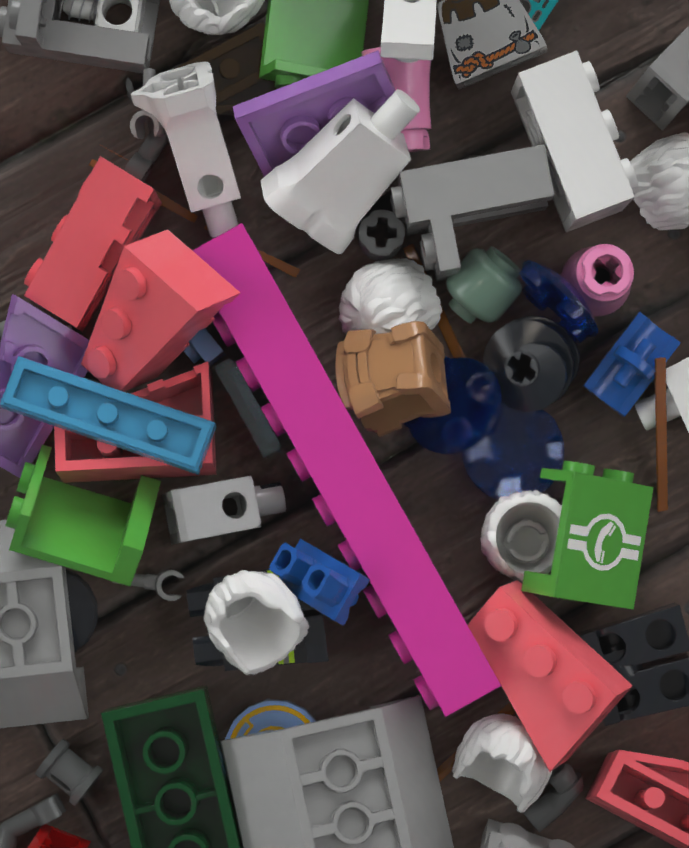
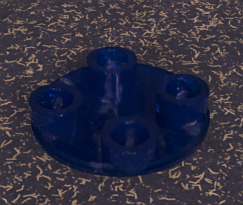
(552, 290)
(474, 409)
(515, 452)

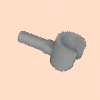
(138, 120)
(154, 582)

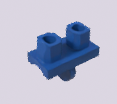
(630, 364)
(319, 579)

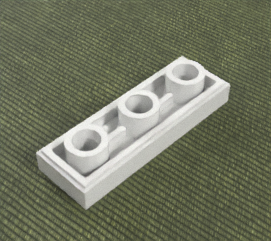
(408, 30)

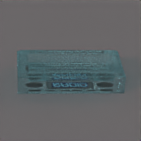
(248, 408)

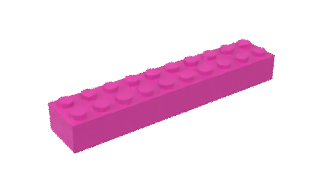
(348, 479)

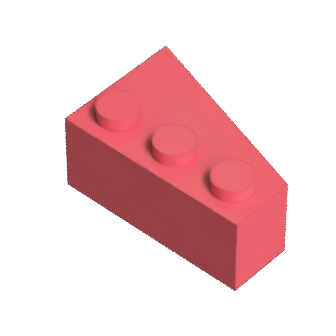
(88, 243)
(153, 310)
(91, 460)
(546, 671)
(646, 792)

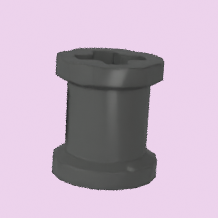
(394, 227)
(69, 772)

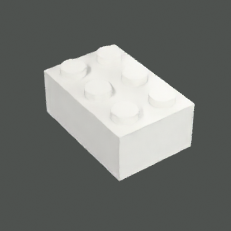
(584, 166)

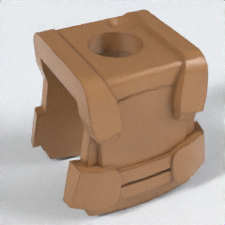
(392, 376)

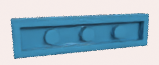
(108, 415)

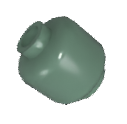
(484, 285)

